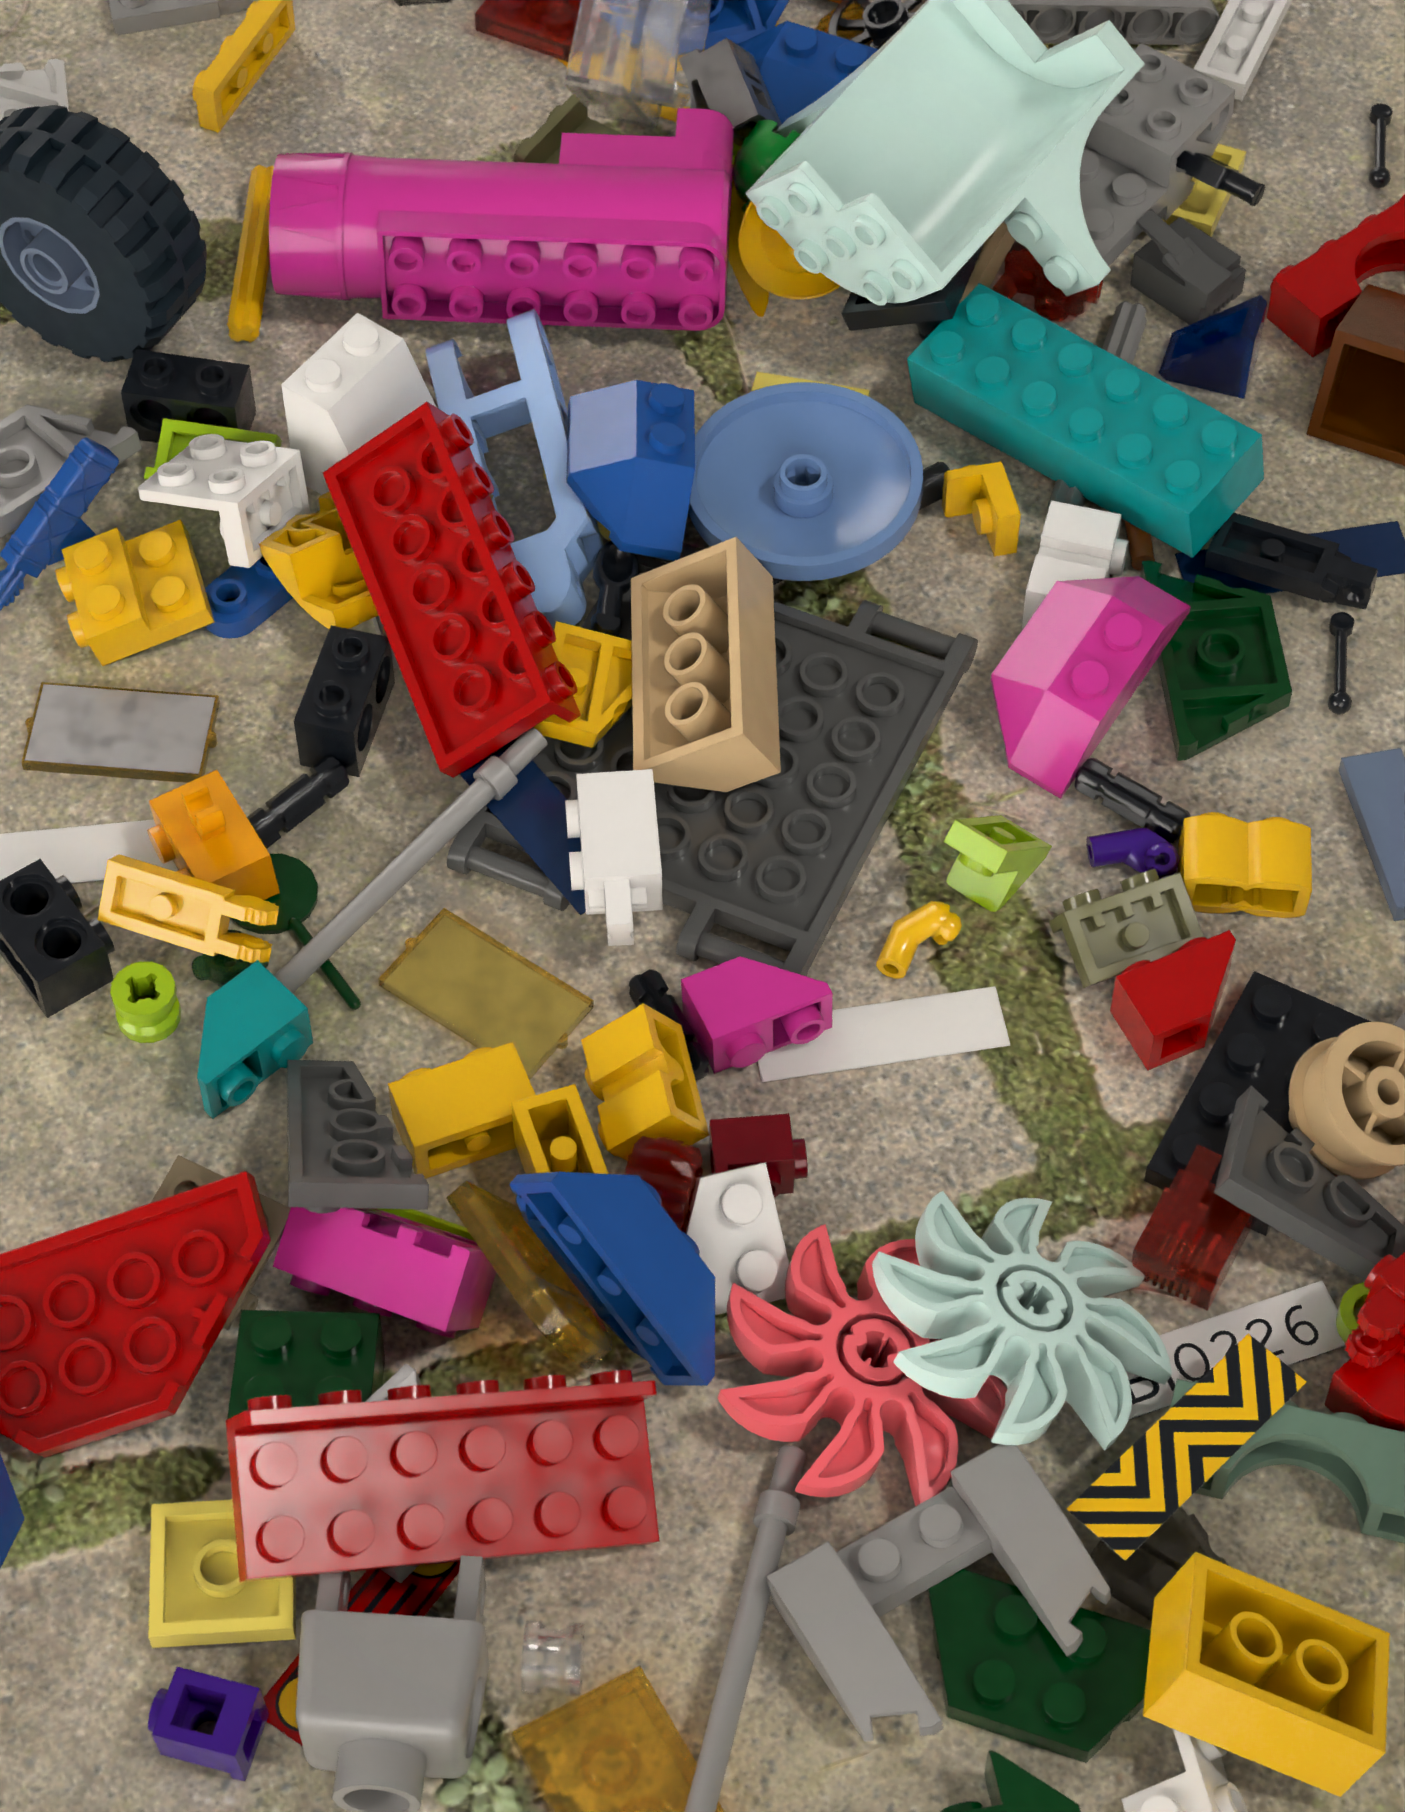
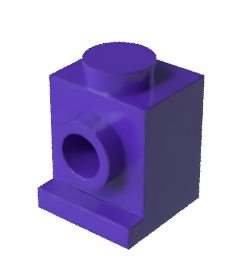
(204, 1698)

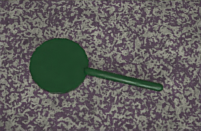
(296, 902)

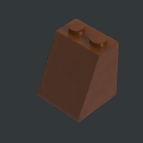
(1364, 379)

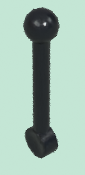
(1380, 117)
(1341, 627)

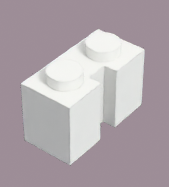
(1074, 546)

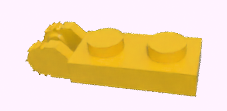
(183, 910)

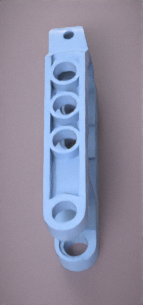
(567, 550)

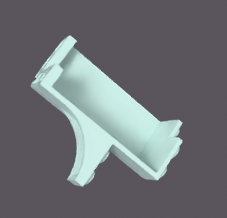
(942, 144)

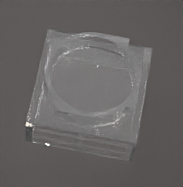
(629, 56)

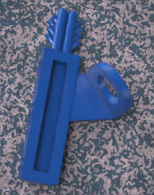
(56, 516)

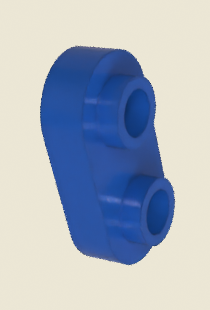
(256, 595)

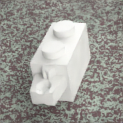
(618, 848)

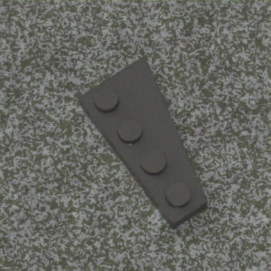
(341, 1146)

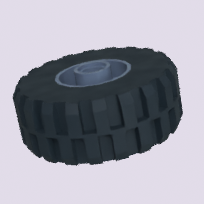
(92, 236)

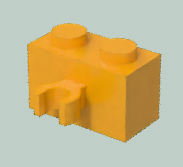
(211, 838)

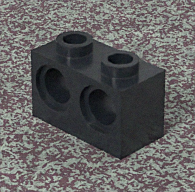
(186, 391)
(345, 699)
(38, 940)

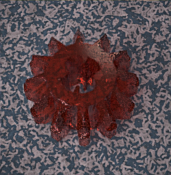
(670, 1170)

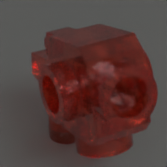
(1027, 277)

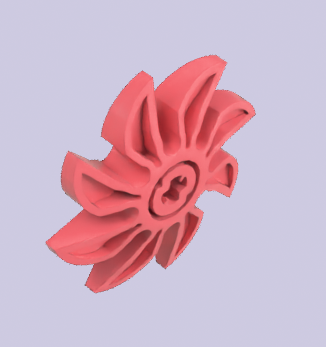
(830, 1355)

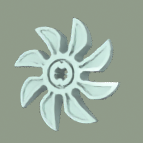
(1021, 1320)

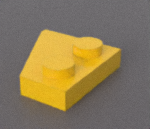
(603, 681)

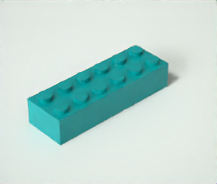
(1087, 419)

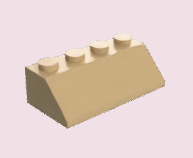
(705, 670)

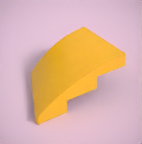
(320, 567)

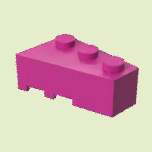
(388, 1266)

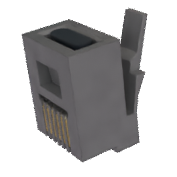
(730, 83)

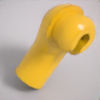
(912, 929)

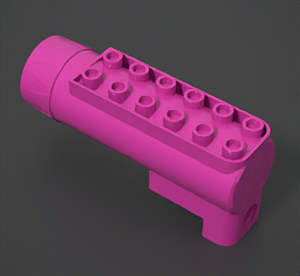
(603, 239)

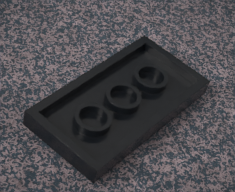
(1255, 1049)

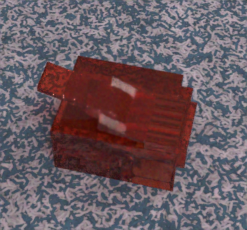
(1192, 1234)

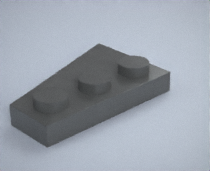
(1294, 1193)

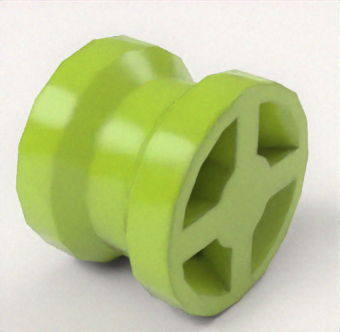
(147, 1018)

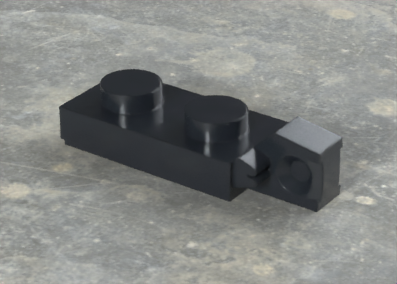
(1290, 562)

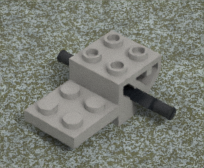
(1152, 146)

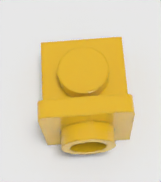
(989, 498)

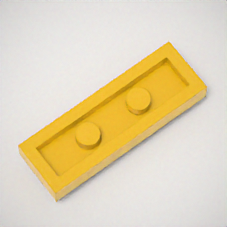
(242, 61)

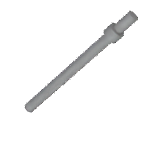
(491, 782)
(775, 1519)

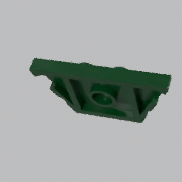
(1221, 663)
(1018, 1682)

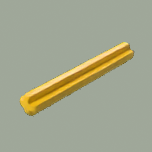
(252, 260)

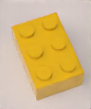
(1268, 1675)

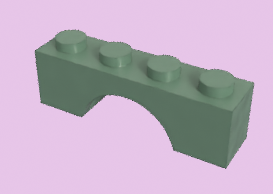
(1341, 1446)

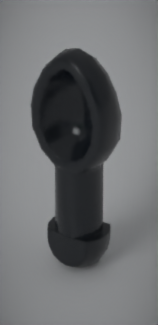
(613, 577)

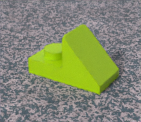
(992, 859)

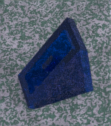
(1217, 350)

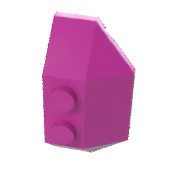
(1078, 671)

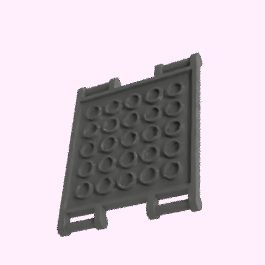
(789, 846)

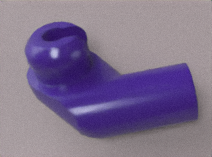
(1136, 848)

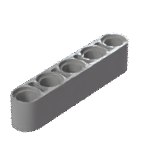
(1136, 20)

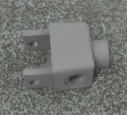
(391, 1693)

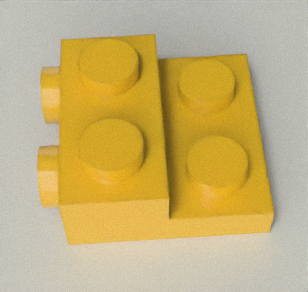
(133, 590)

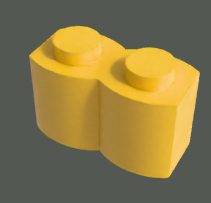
(1246, 865)

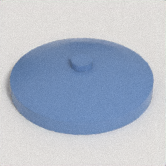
(806, 479)

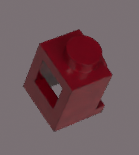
(759, 1140)

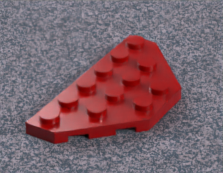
(121, 1313)

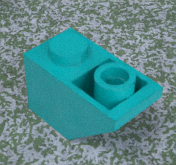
(248, 1036)

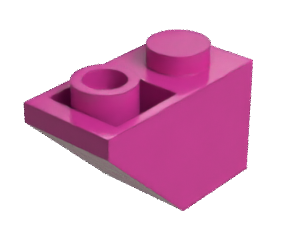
(752, 1009)

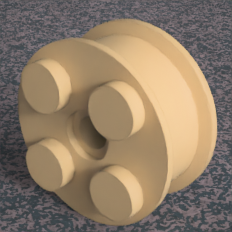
(1352, 1100)

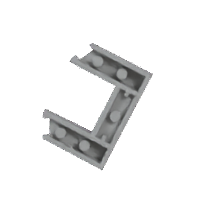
(838, 1596)

